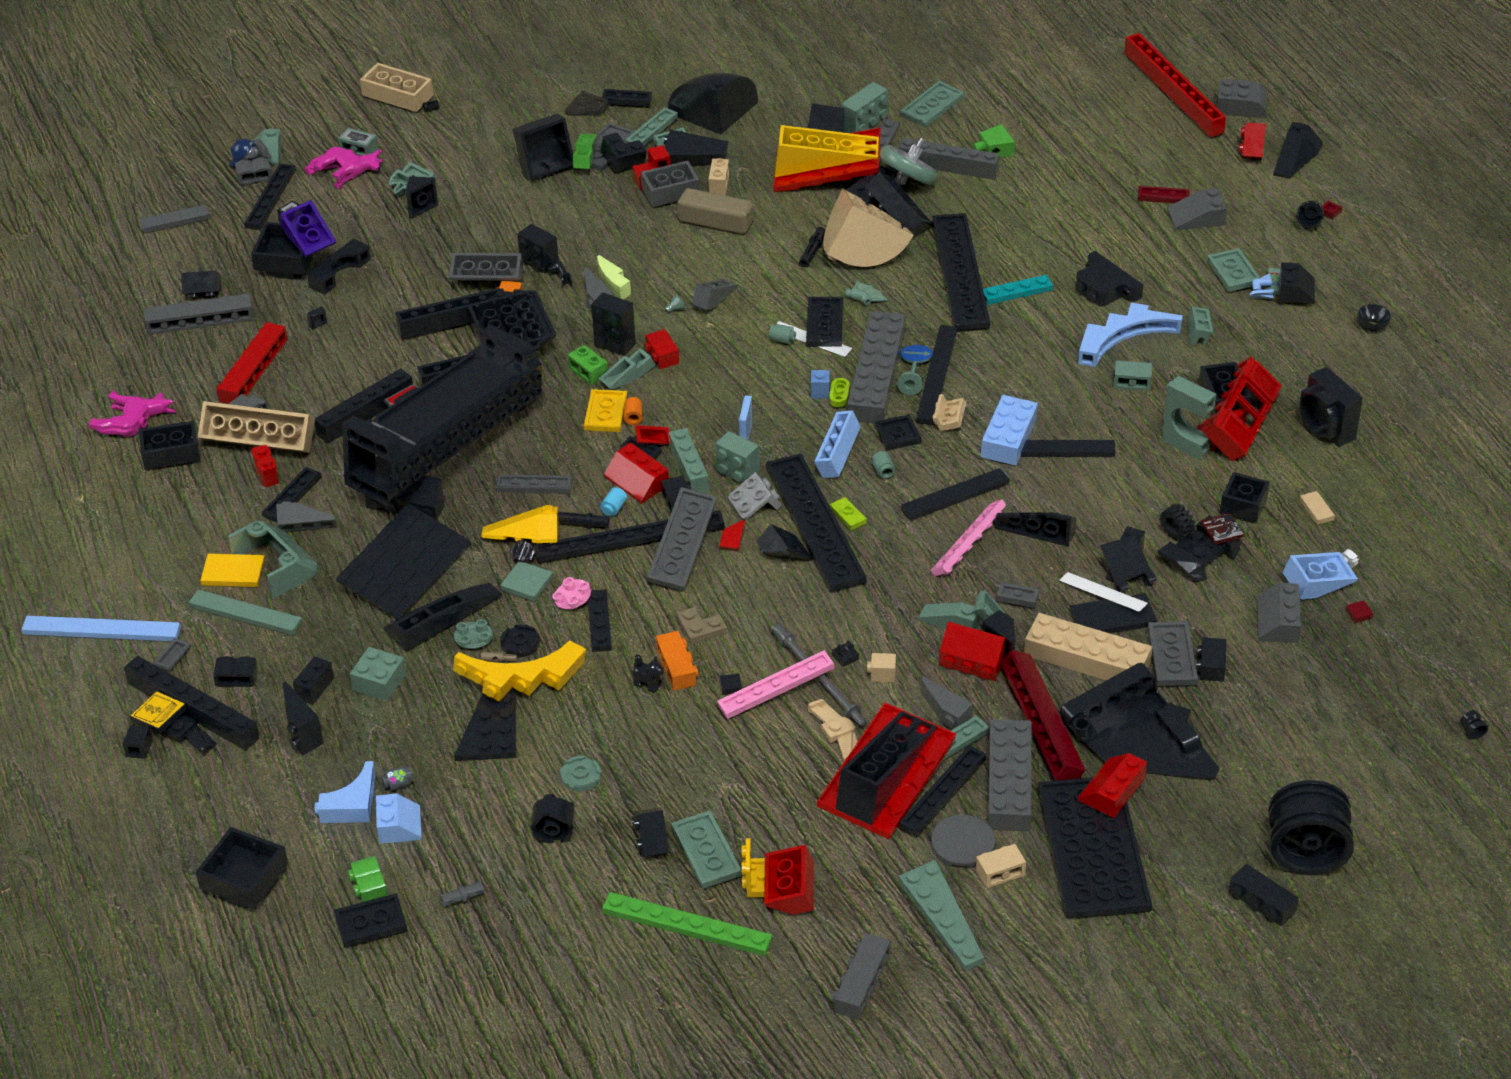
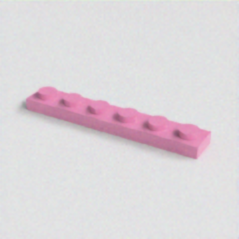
(965, 542)
(775, 684)

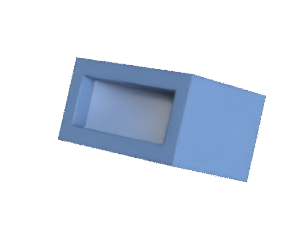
(820, 384)

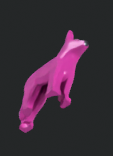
(346, 161)
(135, 414)

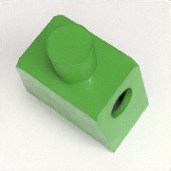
(996, 141)

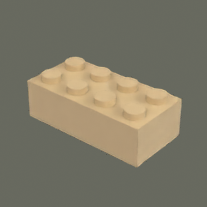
(396, 87)

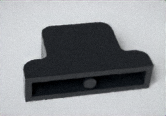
(1105, 282)

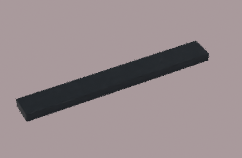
(936, 373)

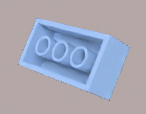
(1009, 430)

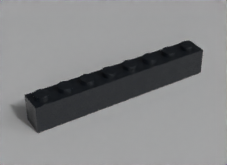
(202, 707)

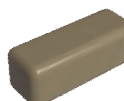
(715, 211)

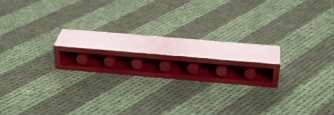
(1044, 717)

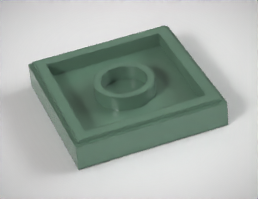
(526, 581)

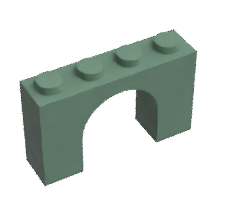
(1176, 430)

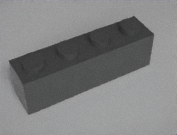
(861, 976)

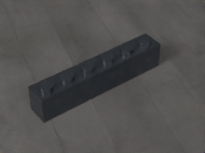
(362, 405)

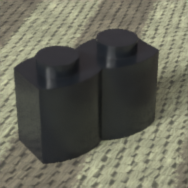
(235, 671)

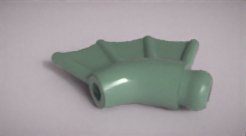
(865, 294)

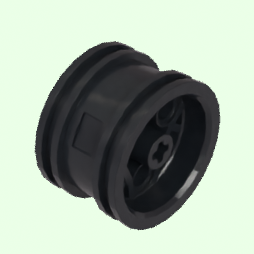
(1310, 827)

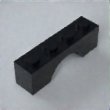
(350, 255)

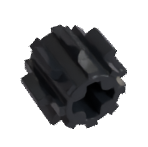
(522, 551)

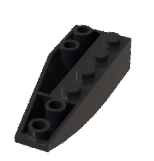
(436, 616)

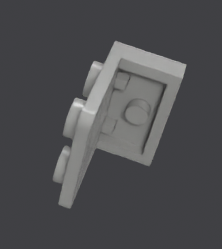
(753, 495)

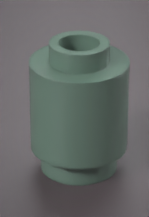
(782, 333)
(883, 464)

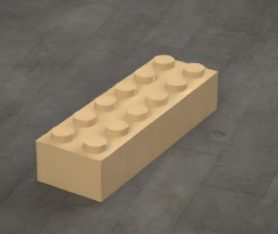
(256, 427)
(1083, 648)

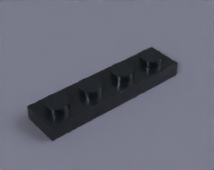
(599, 621)

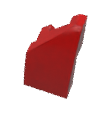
(732, 536)

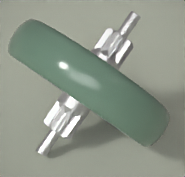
(908, 164)

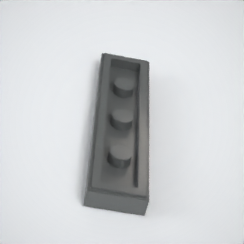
(174, 218)
(534, 484)

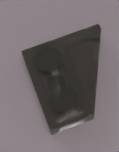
(587, 104)

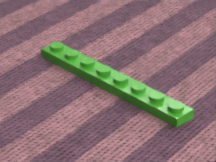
(687, 924)

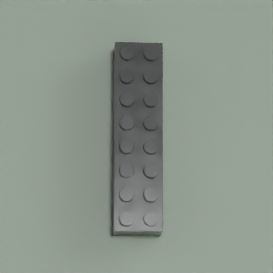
(877, 366)

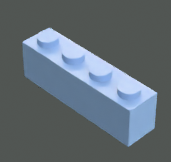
(837, 444)

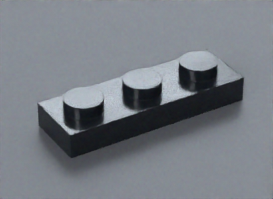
(627, 97)

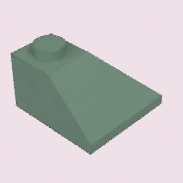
(273, 142)

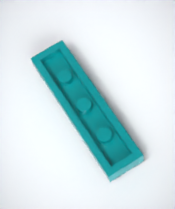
(1017, 289)

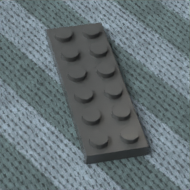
(682, 539)

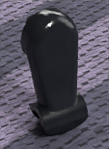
(561, 271)

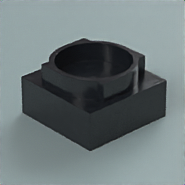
(543, 146)
(278, 254)
(1330, 407)
(242, 868)

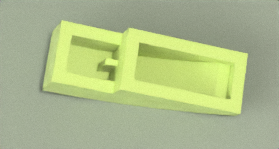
(613, 278)

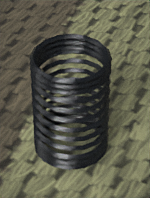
(429, 105)

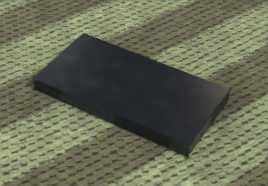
(825, 321)
(1111, 616)

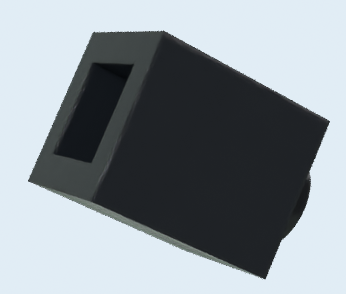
(137, 742)

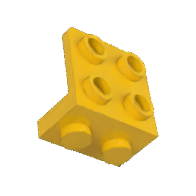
(755, 872)

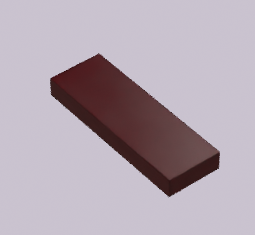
(1162, 194)

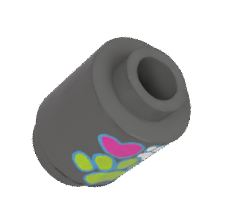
(397, 778)

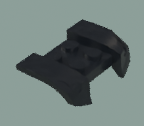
(1197, 551)

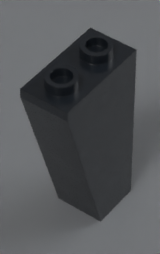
(694, 148)

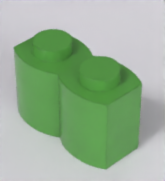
(367, 879)

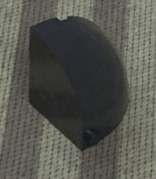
(714, 100)

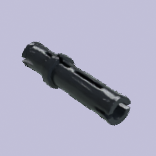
(815, 242)
(584, 519)

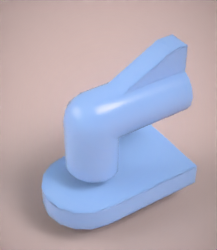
(1257, 293)

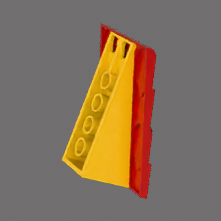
(822, 156)

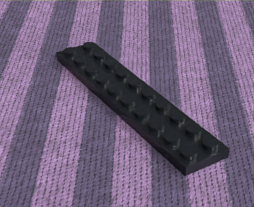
(960, 271)
(816, 522)

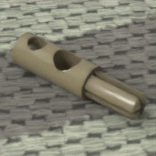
(500, 657)

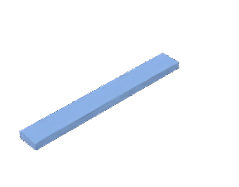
(101, 628)

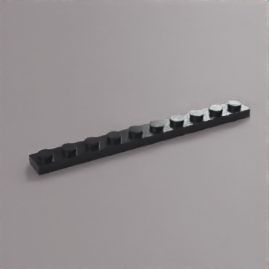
(611, 539)

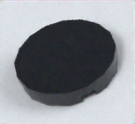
(520, 640)

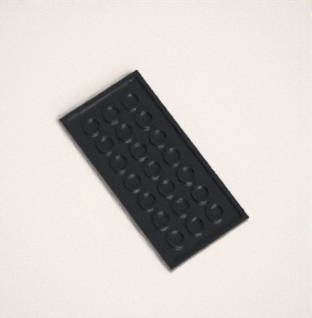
(1092, 853)

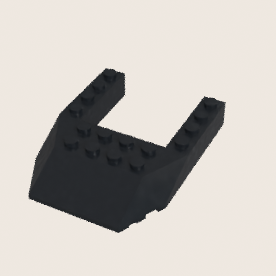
(513, 312)

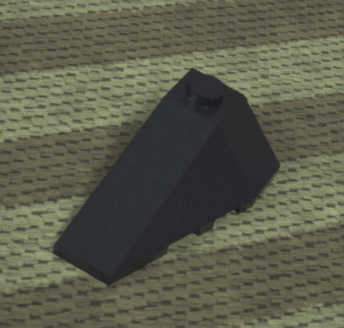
(1297, 150)
(1039, 525)

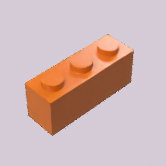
(676, 660)

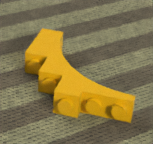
(526, 676)

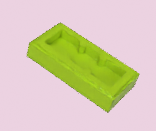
(848, 513)

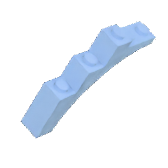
(1120, 327)

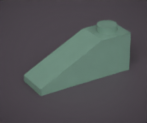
(953, 612)

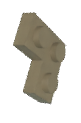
(699, 629)

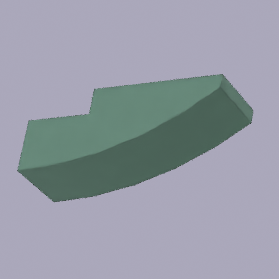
(627, 369)

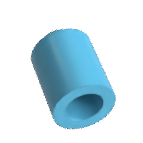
(613, 501)

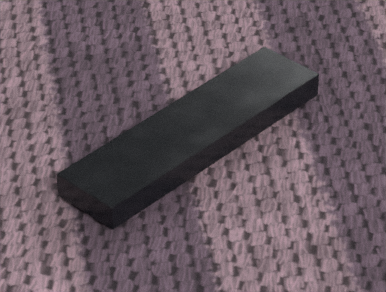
(293, 492)

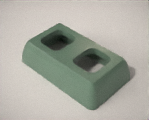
(986, 605)

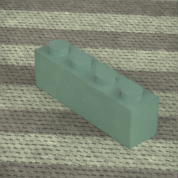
(688, 460)

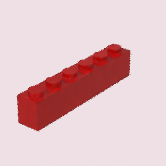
(252, 362)

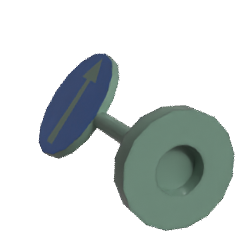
(910, 382)

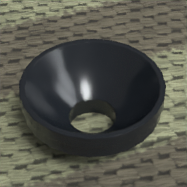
(1376, 314)

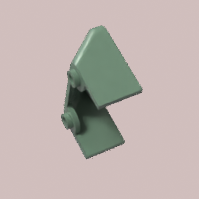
(294, 561)

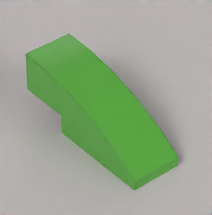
(584, 151)

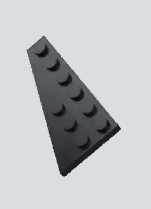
(490, 730)

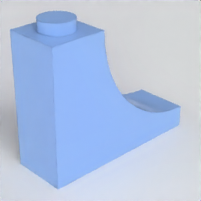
(351, 802)

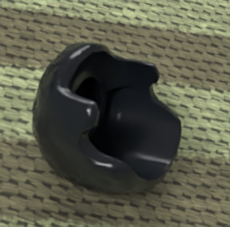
(1310, 214)

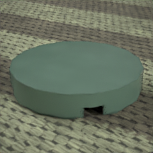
(580, 773)

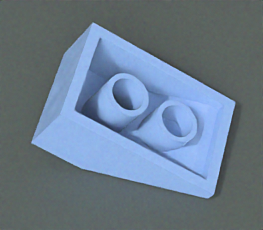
(1318, 573)

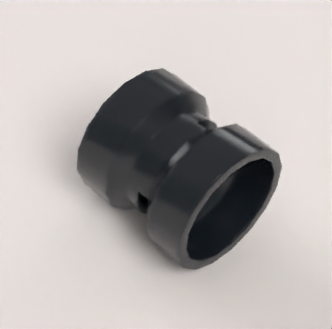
(1476, 727)

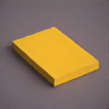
(605, 410)
(232, 570)

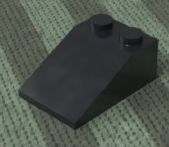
(302, 722)

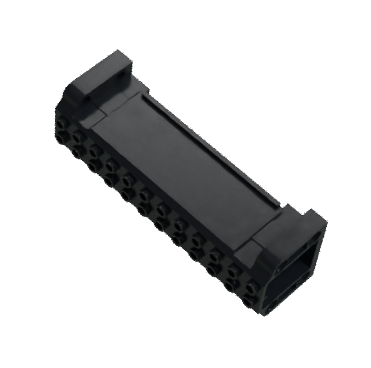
(441, 416)

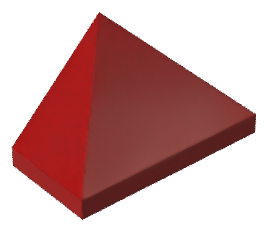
(652, 435)

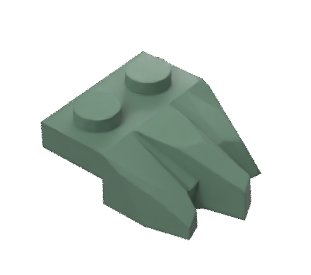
(400, 178)

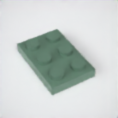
(1233, 269)

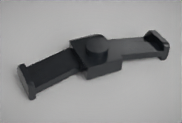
(187, 728)

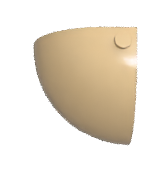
(862, 233)

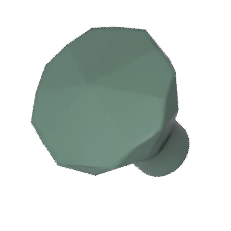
(675, 304)

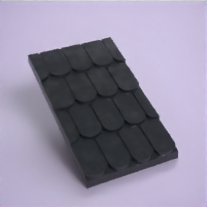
(403, 561)

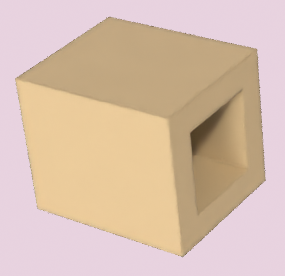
(882, 667)

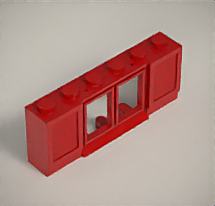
(1227, 429)

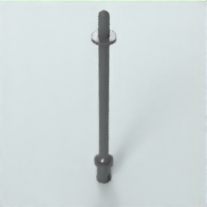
(787, 640)

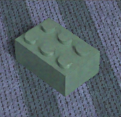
(865, 108)

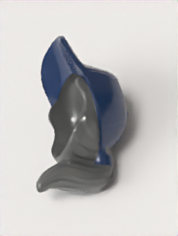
(248, 149)

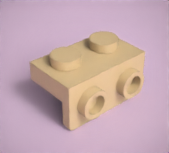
(949, 413)

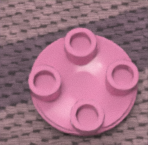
(572, 593)

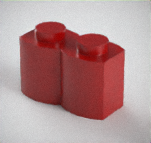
(265, 465)

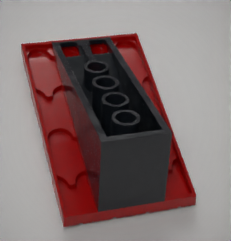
(886, 770)

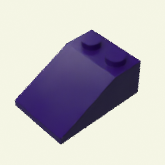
(306, 228)

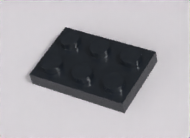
(370, 920)

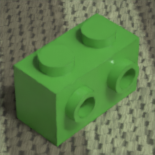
(587, 364)

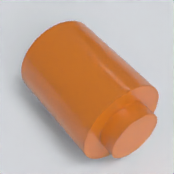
(633, 411)

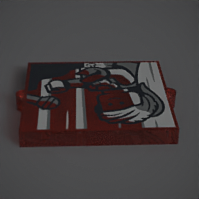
(1222, 528)

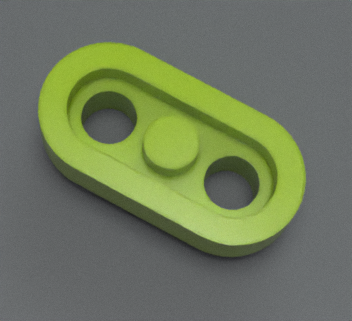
(839, 392)

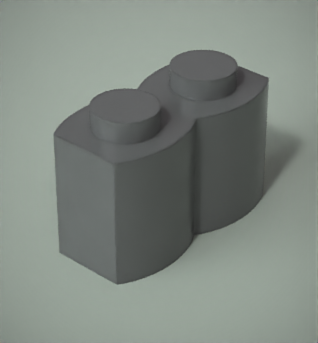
(253, 171)

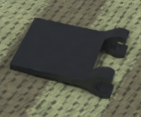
(1127, 562)

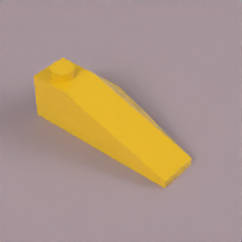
(537, 524)

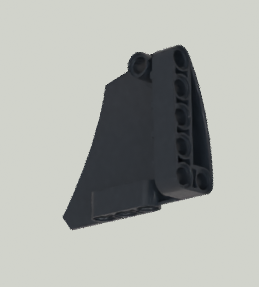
(1116, 723)

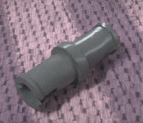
(461, 894)

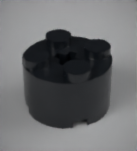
(552, 819)

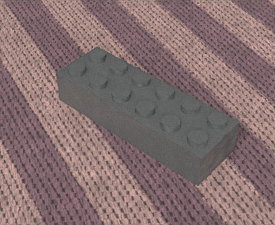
(1009, 775)

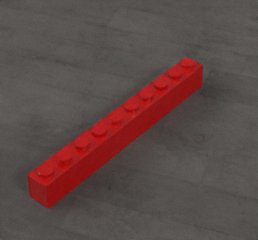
(1175, 85)

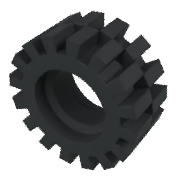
(1177, 522)

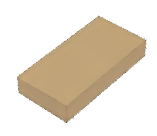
(1317, 507)

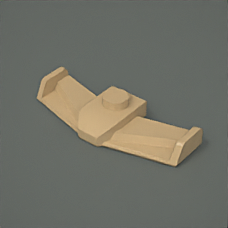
(835, 726)

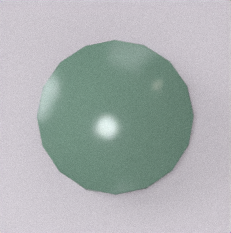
(473, 634)

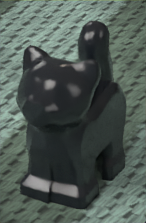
(647, 673)

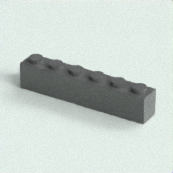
(956, 159)
(198, 314)

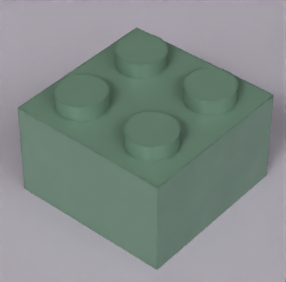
(737, 457)
(378, 673)

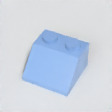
(397, 819)

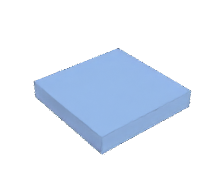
(745, 419)

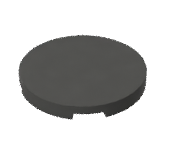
(961, 839)

